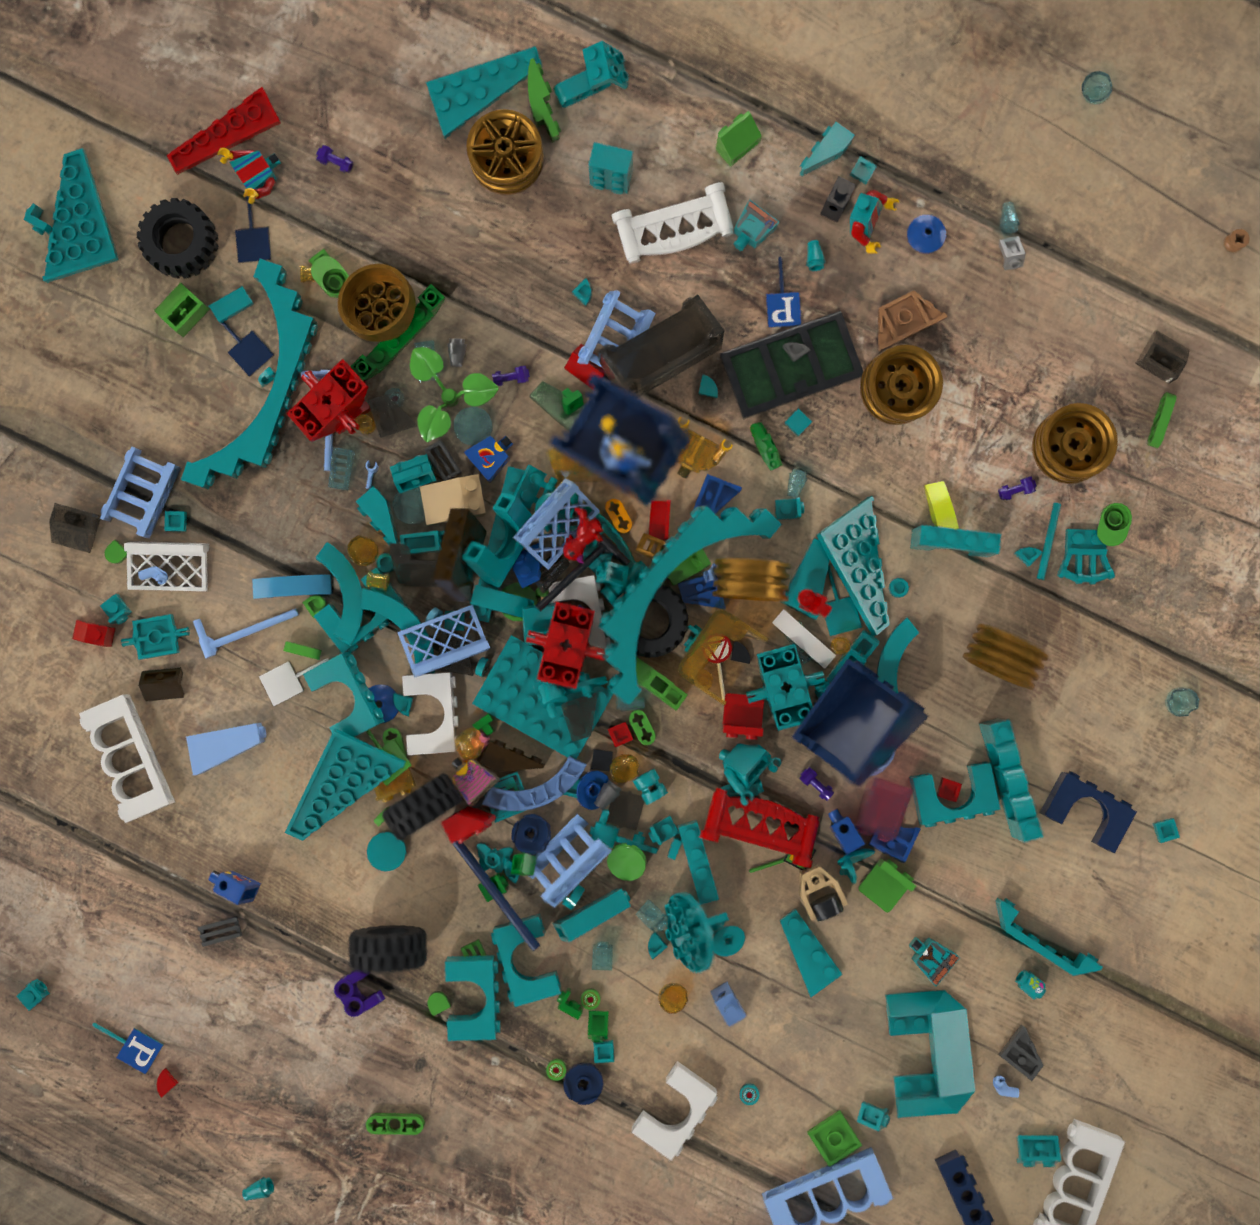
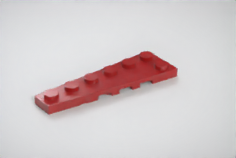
(237, 126)

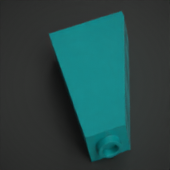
(809, 575)
(591, 915)

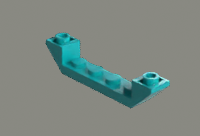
(1082, 964)

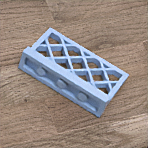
(543, 516)
(449, 657)

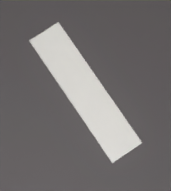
(804, 639)

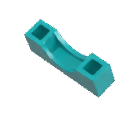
(698, 862)

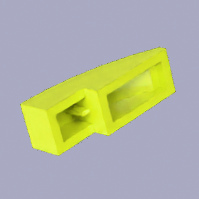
(940, 505)

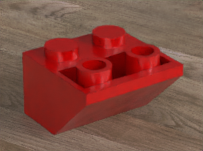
(466, 823)

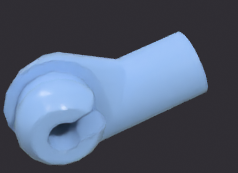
(154, 572)
(1003, 1089)

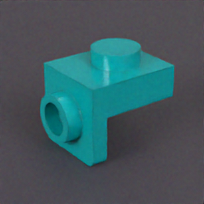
(33, 216)

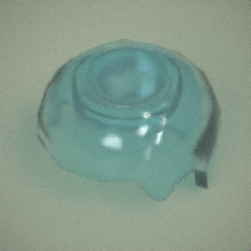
(1097, 87)
(1181, 701)

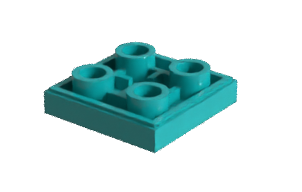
(536, 620)

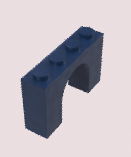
(1115, 818)

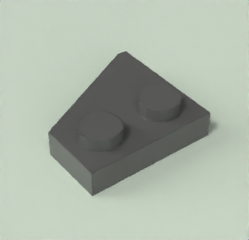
(1022, 1054)

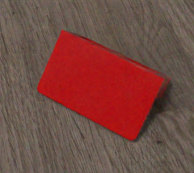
(583, 371)
(659, 519)

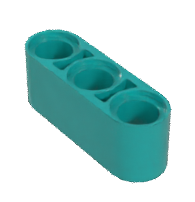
(576, 89)

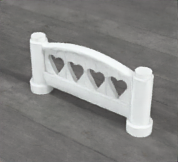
(712, 205)

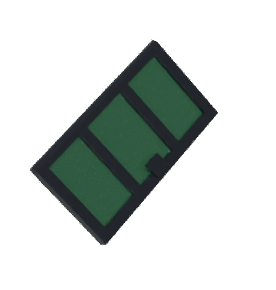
(768, 378)

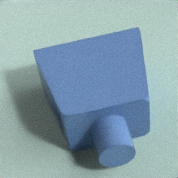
(728, 1004)

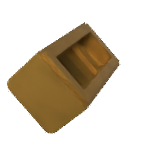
(653, 540)

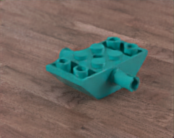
(782, 666)

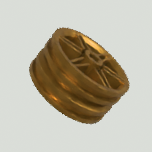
(521, 174)
(924, 371)
(1094, 424)
(751, 579)
(1006, 656)

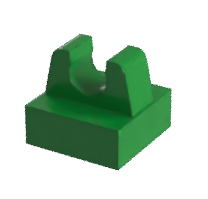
(571, 400)
(484, 723)

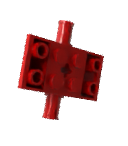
(329, 402)
(569, 624)

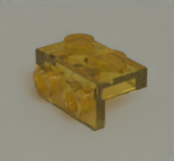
(401, 785)

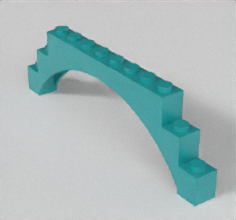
(262, 434)
(625, 619)

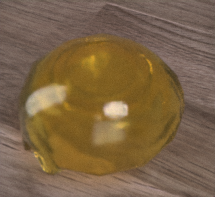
(362, 550)
(469, 744)
(624, 768)
(672, 998)

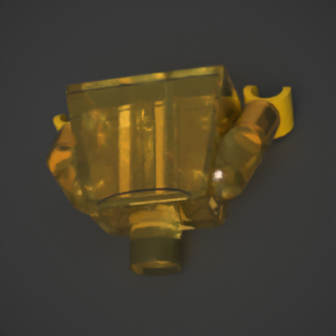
(700, 453)

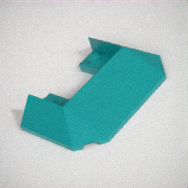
(951, 1057)

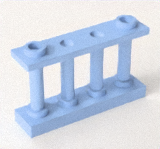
(643, 321)
(152, 508)
(578, 870)

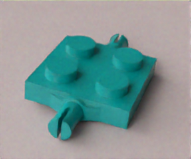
(155, 637)

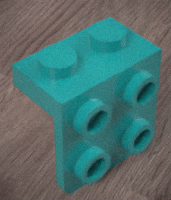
(605, 65)

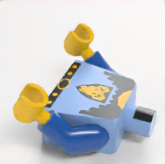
(621, 454)

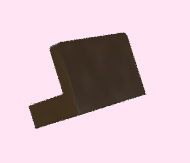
(161, 684)

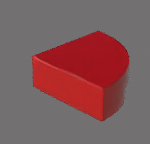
(165, 1082)

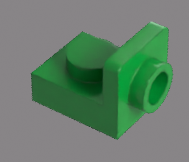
(501, 883)
(571, 1008)
(598, 1026)

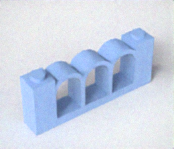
(876, 1190)

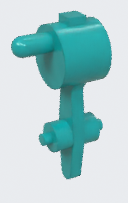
(555, 695)
(609, 835)

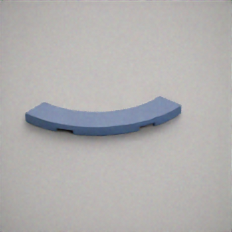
(538, 795)

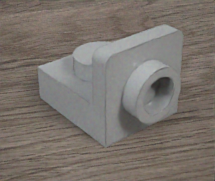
(1012, 253)

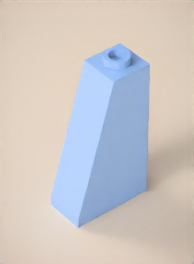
(219, 746)

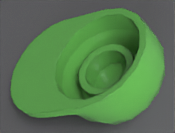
(329, 275)
(1114, 524)

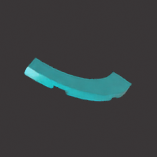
(350, 590)
(400, 615)
(893, 651)

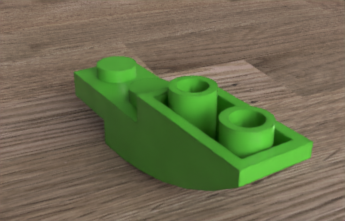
(538, 94)
(659, 685)

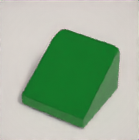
(523, 864)

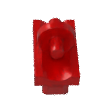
(813, 603)

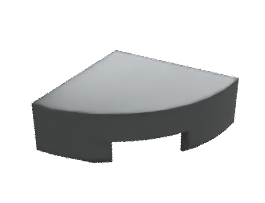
(795, 350)

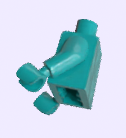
(745, 765)

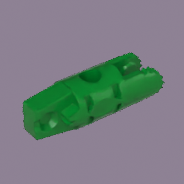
(765, 446)

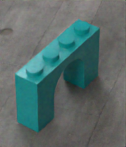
(975, 542)
(495, 567)
(330, 618)
(344, 669)
(981, 799)
(523, 988)
(484, 1023)

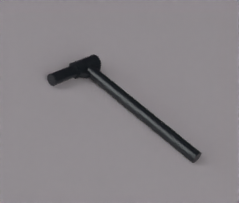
(606, 546)

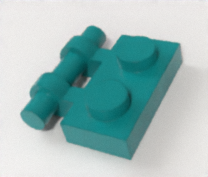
(530, 486)

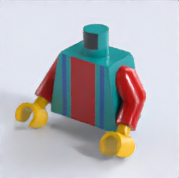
(253, 171)
(865, 217)

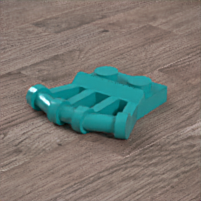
(1085, 543)

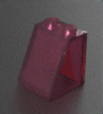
(882, 809)

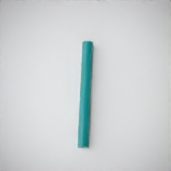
(1048, 541)

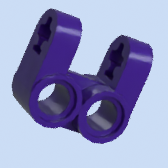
(355, 995)

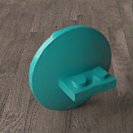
(692, 931)

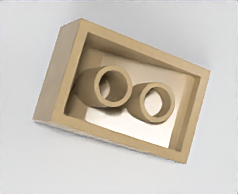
(452, 493)

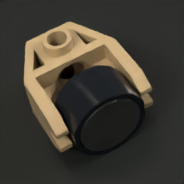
(826, 906)

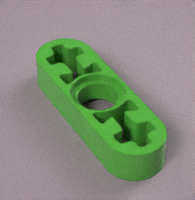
(1161, 420)
(410, 1130)

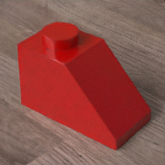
(94, 633)

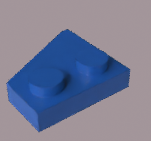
(716, 493)
(699, 592)

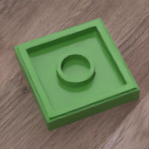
(834, 1138)

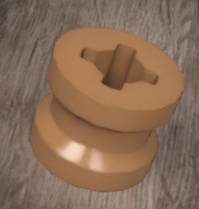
(1232, 243)

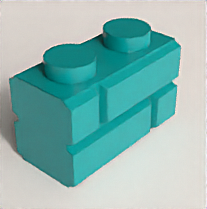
(413, 473)

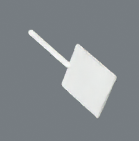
(283, 682)

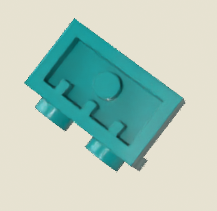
(1038, 1150)

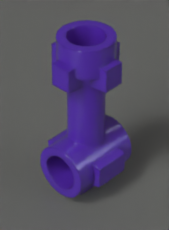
(325, 154)
(521, 375)
(1027, 485)
(808, 777)

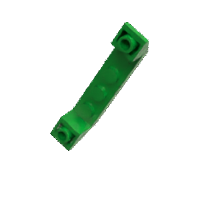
(386, 351)

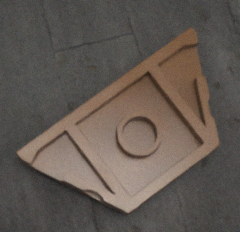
(905, 318)

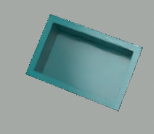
(610, 168)

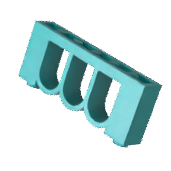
(1010, 779)

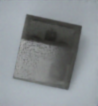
(1163, 357)
(73, 527)

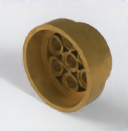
(362, 289)

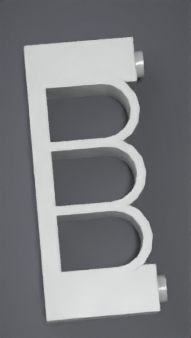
(95, 721)
(1094, 1139)

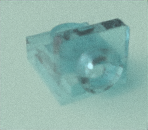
(653, 917)
(602, 956)

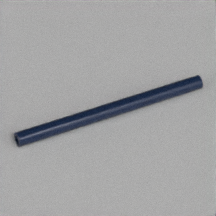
(497, 895)

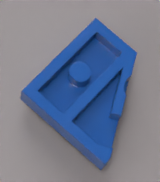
(527, 567)
(899, 847)

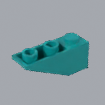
(832, 147)
(380, 513)

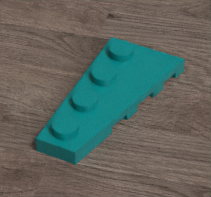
(812, 959)

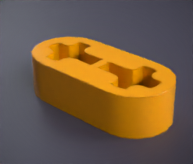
(622, 513)

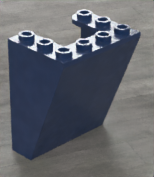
(637, 421)
(859, 722)

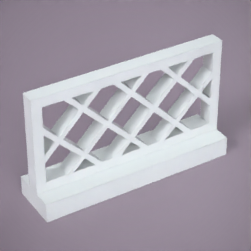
(171, 549)

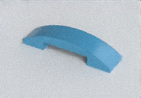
(292, 586)

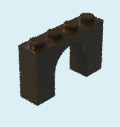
(449, 574)

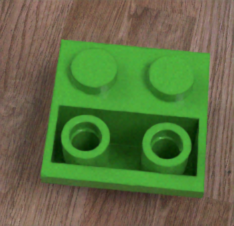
(738, 138)
(181, 310)

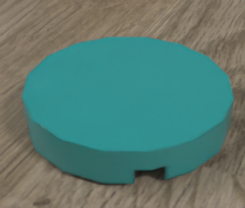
(386, 851)

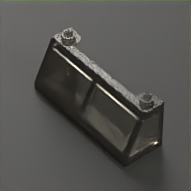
(663, 349)

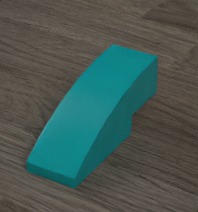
(423, 542)
(499, 601)
(859, 650)

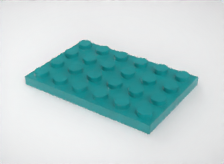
(512, 697)

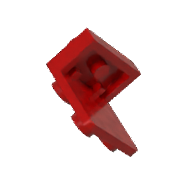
(742, 717)

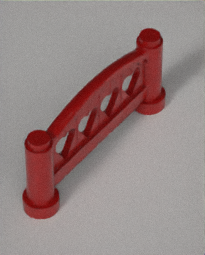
(720, 823)

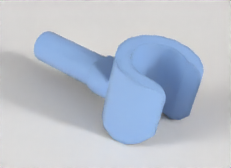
(370, 473)
(709, 574)

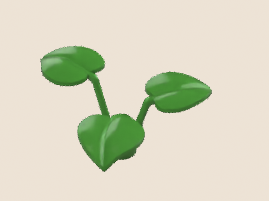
(477, 390)

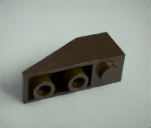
(504, 759)

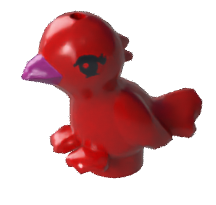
(587, 532)

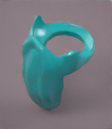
(847, 861)

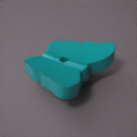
(485, 854)

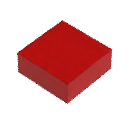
(620, 734)
(949, 789)

